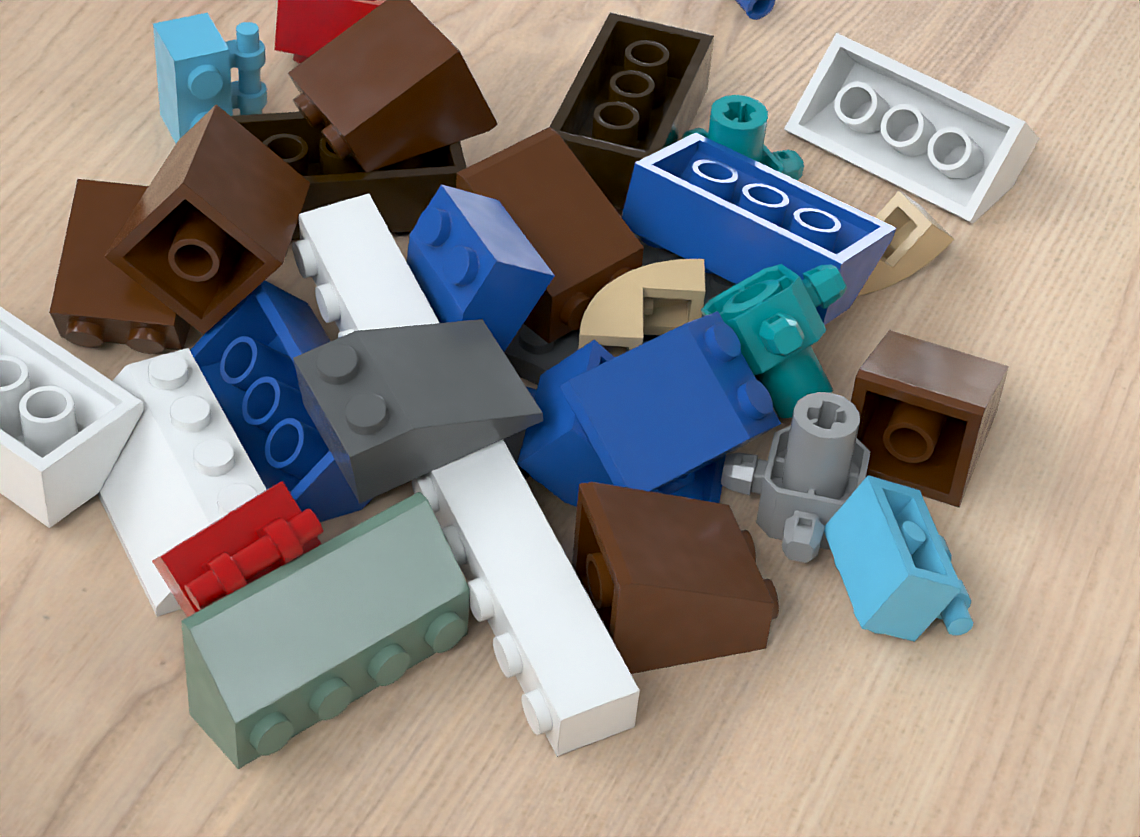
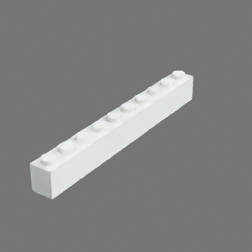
(500, 538)

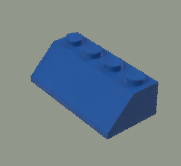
(749, 217)
(257, 386)

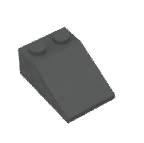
(411, 400)

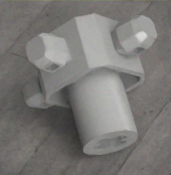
(807, 473)

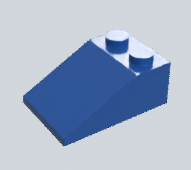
(476, 263)
(671, 405)
(561, 453)

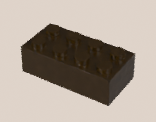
(633, 98)
(398, 190)

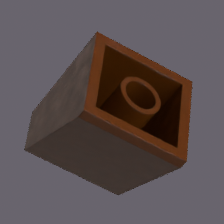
(390, 89)
(563, 220)
(211, 221)
(93, 296)
(926, 414)
(670, 576)

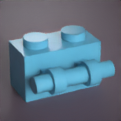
(196, 71)
(896, 562)

